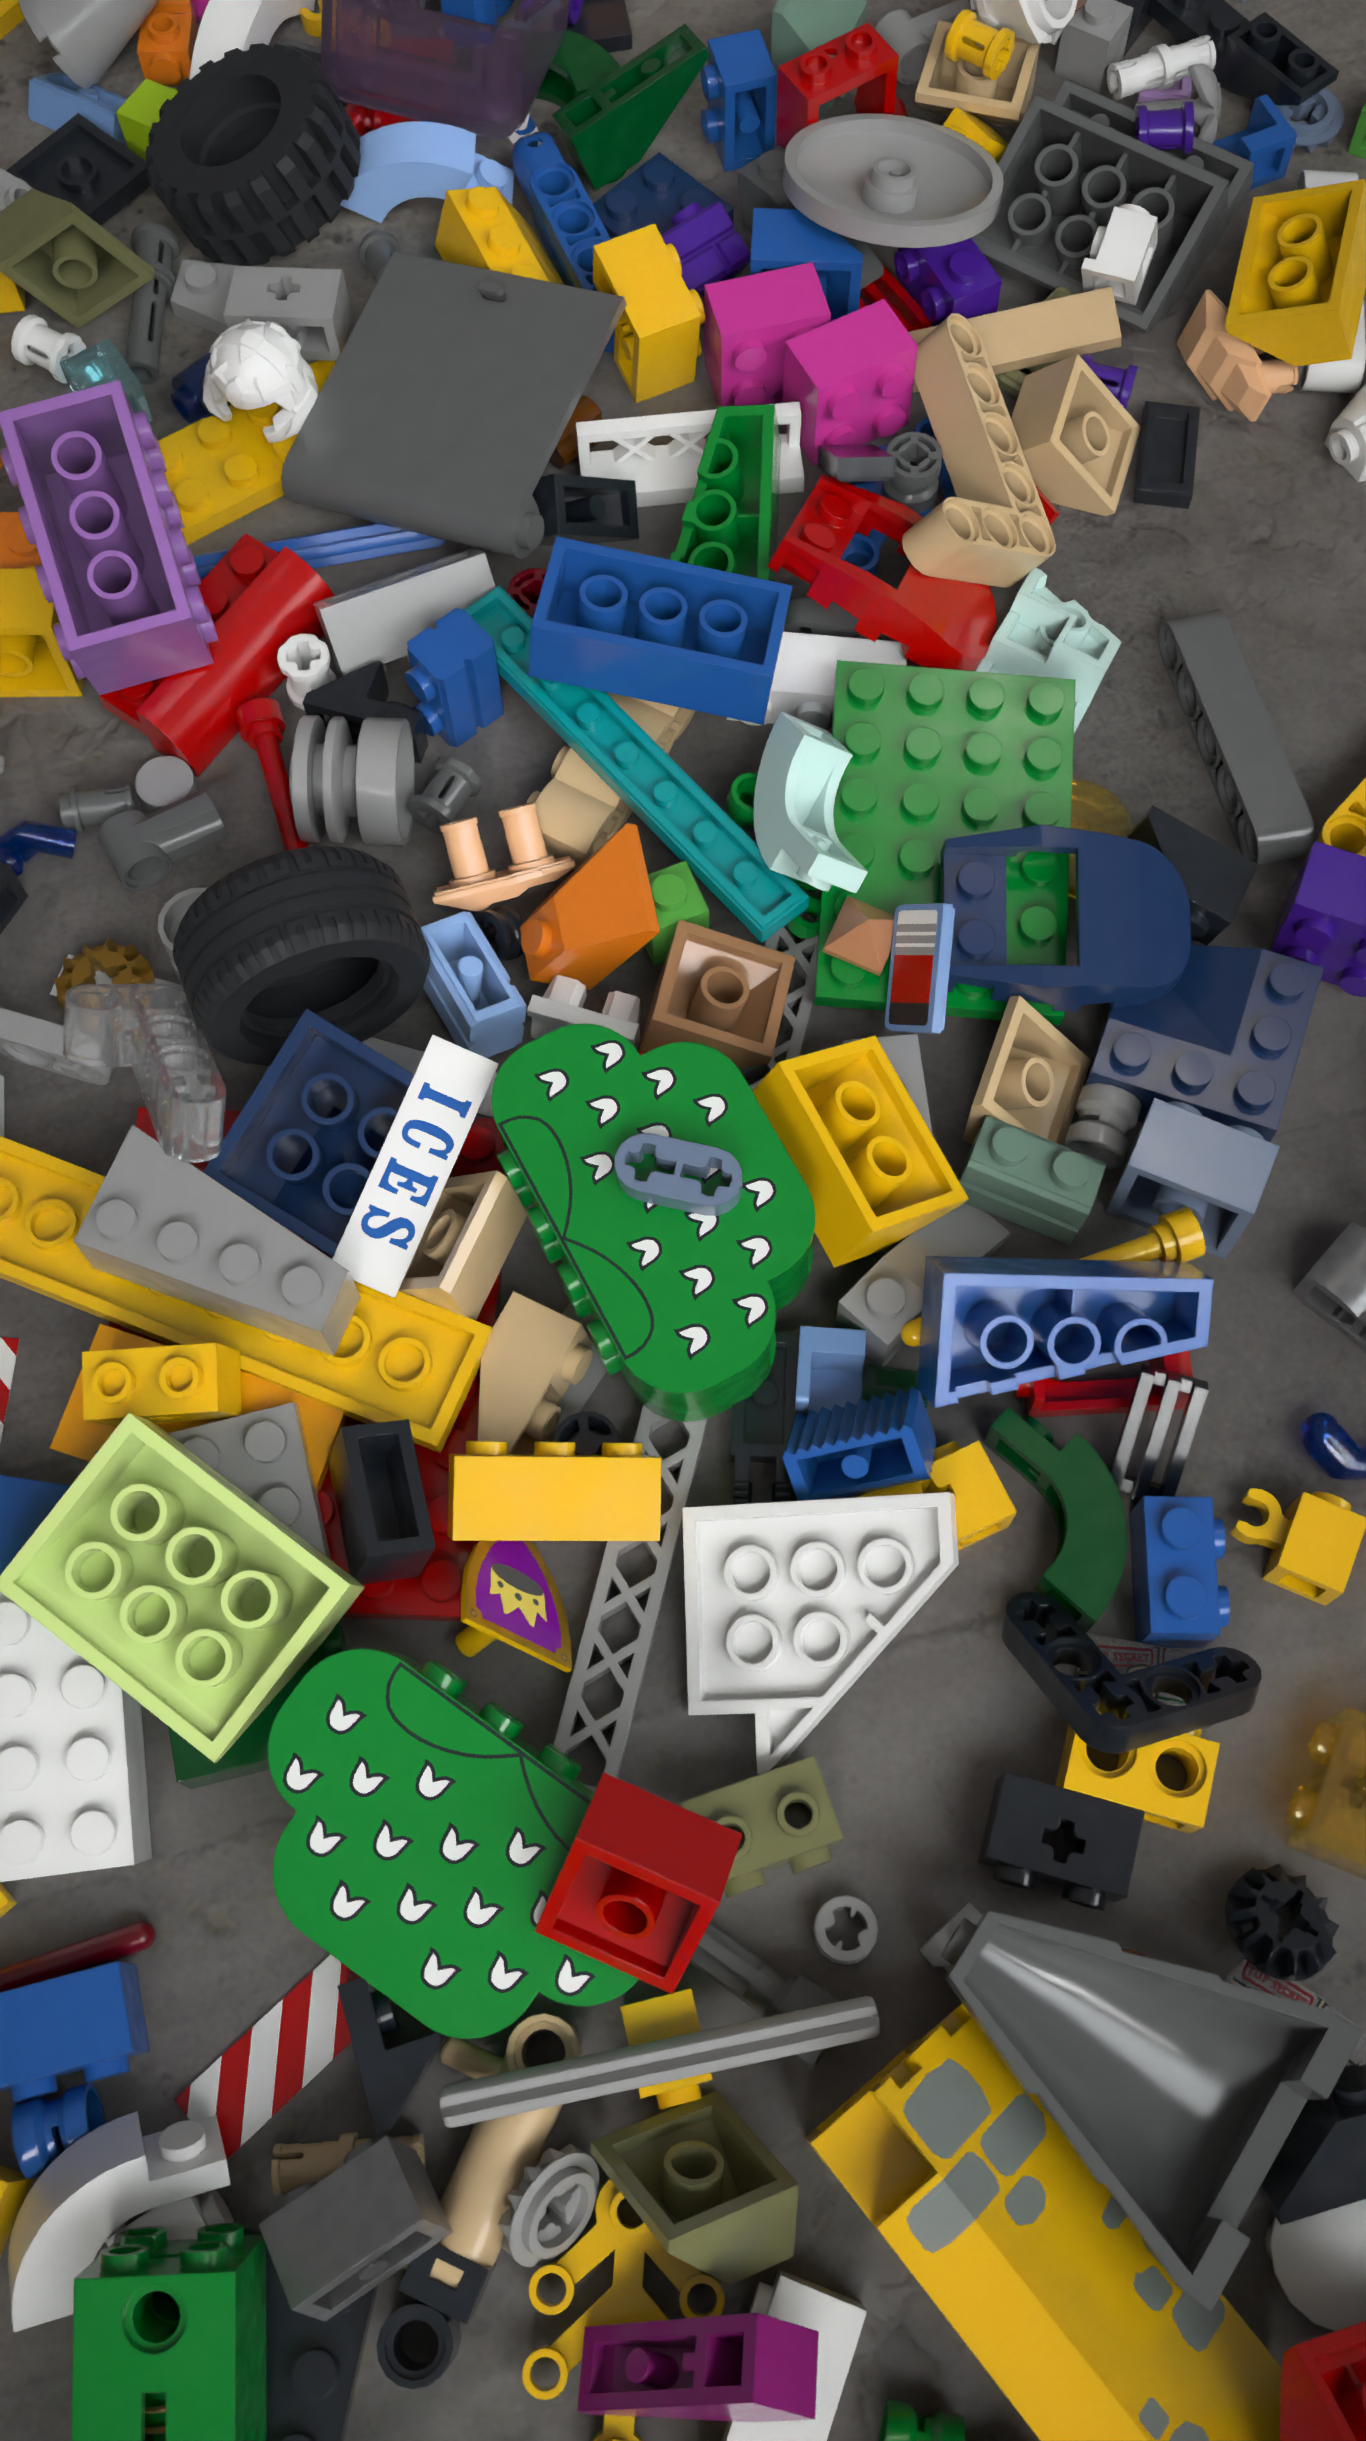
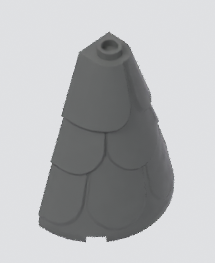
(1152, 2076)

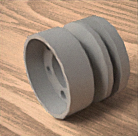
(345, 780)

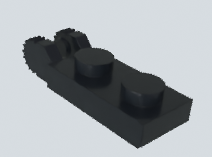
(764, 1422)

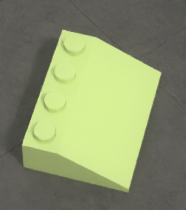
(178, 1586)

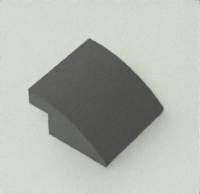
(1078, 163)

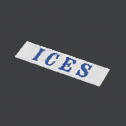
(414, 1165)

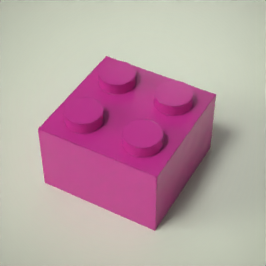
(749, 327)
(851, 378)

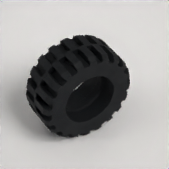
(253, 154)

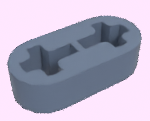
(681, 1158)

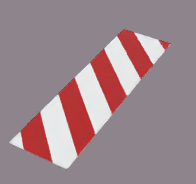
(273, 2058)

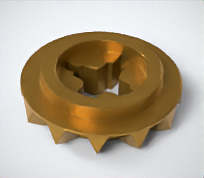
(117, 961)

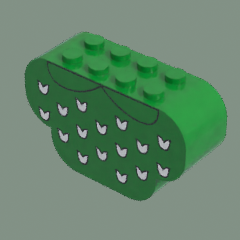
(671, 1292)
(427, 1842)

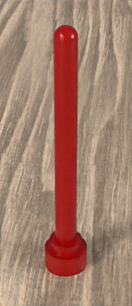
(262, 727)

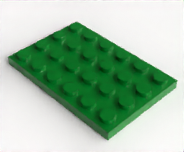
(941, 762)

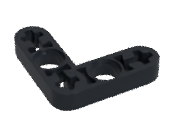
(1212, 1682)

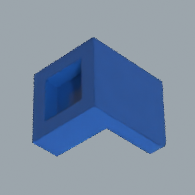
(1265, 142)

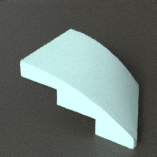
(1052, 641)

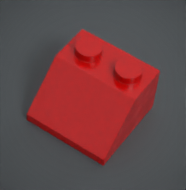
(639, 1883)

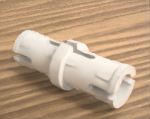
(1159, 67)

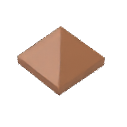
(861, 936)

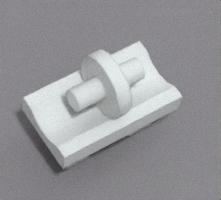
(564, 1004)

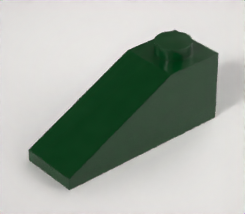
(623, 113)

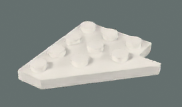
(802, 1601)

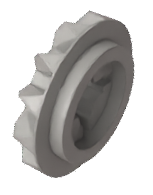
(566, 2185)

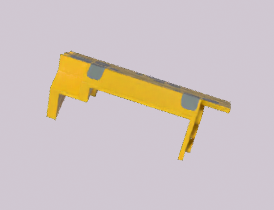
(1039, 2256)

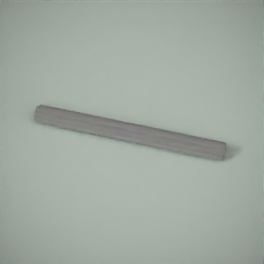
(659, 2061)

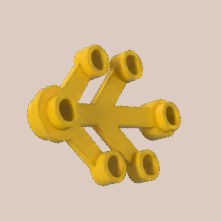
(622, 2303)

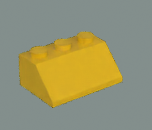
(488, 233)
(1302, 274)
(858, 1148)

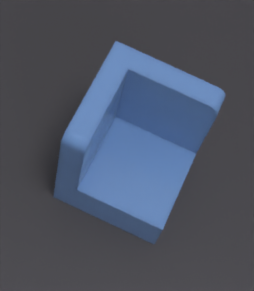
(829, 1367)

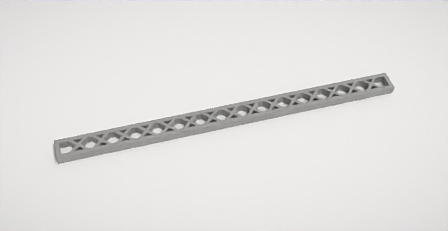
(671, 1520)

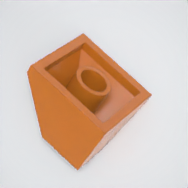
(593, 915)

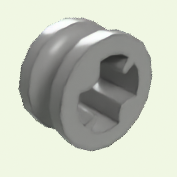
(825, 1921)

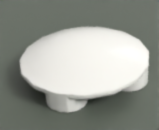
(1323, 2264)

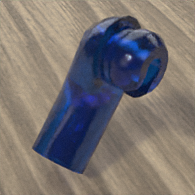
(33, 837)
(1333, 1448)

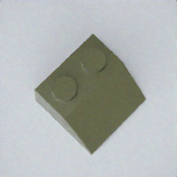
(66, 258)

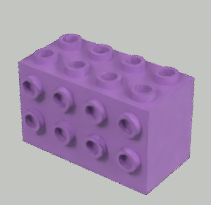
(107, 538)

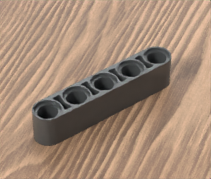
(1236, 738)

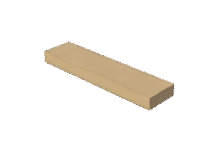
(1046, 330)

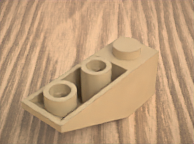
(527, 1373)

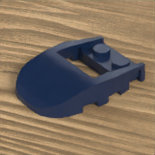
(1128, 919)

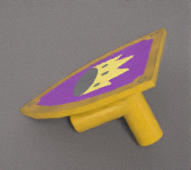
(514, 1600)

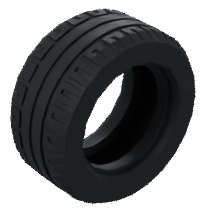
(295, 935)

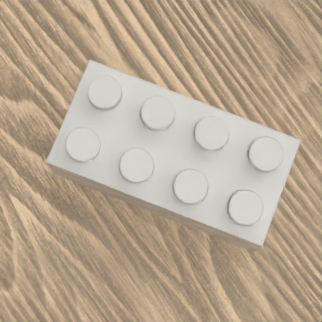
(66, 1759)

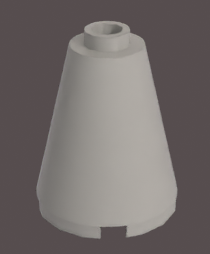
(86, 32)

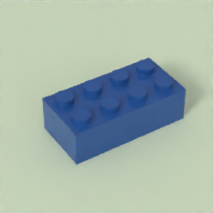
(658, 630)

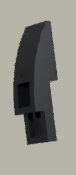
(1250, 55)

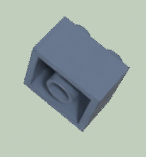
(1194, 1165)

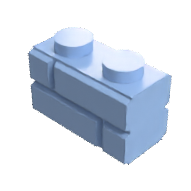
(472, 987)

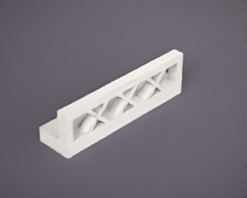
(670, 471)

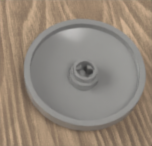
(892, 180)

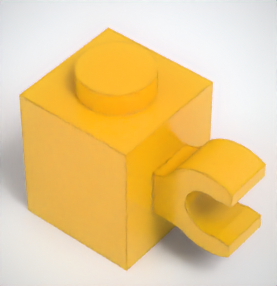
(1309, 1544)

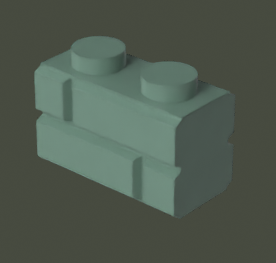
(1030, 1180)

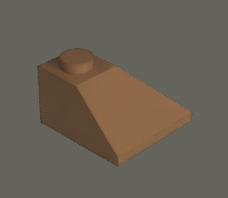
(719, 995)

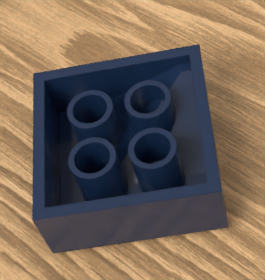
(1216, 1039)
(313, 1131)

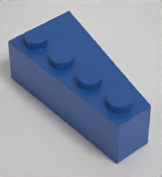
(1038, 1319)

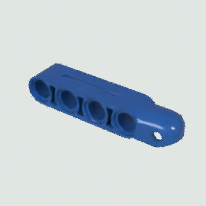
(560, 210)

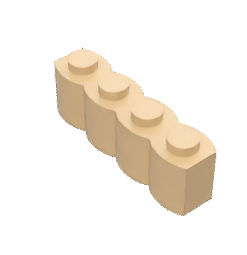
(577, 806)

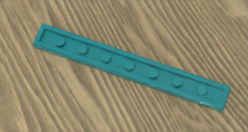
(645, 778)

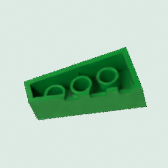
(736, 497)

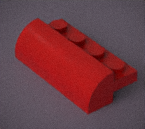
(256, 607)

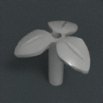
(1206, 107)

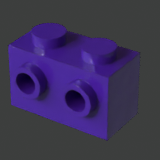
(949, 280)

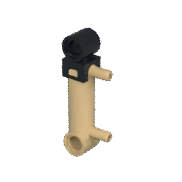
(455, 2272)

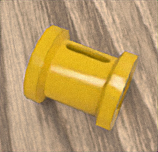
(961, 44)

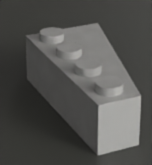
(206, 1246)

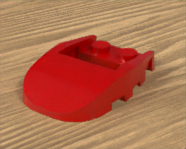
(932, 617)

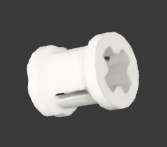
(46, 345)
(306, 664)

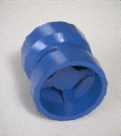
(48, 2128)

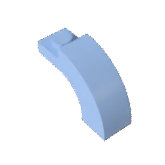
(419, 162)

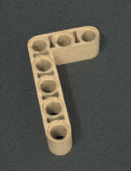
(997, 521)

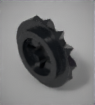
(1254, 1924)

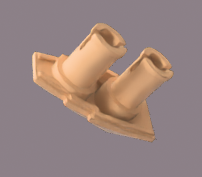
(1230, 366)
(477, 885)

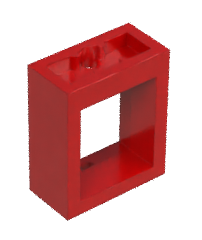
(815, 78)

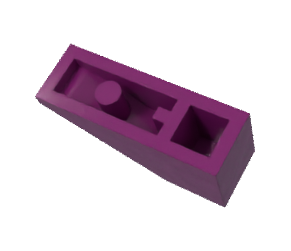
(701, 2369)

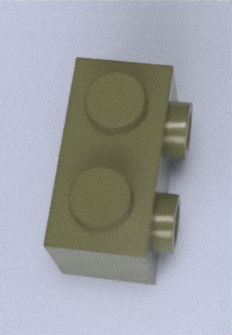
(781, 1818)

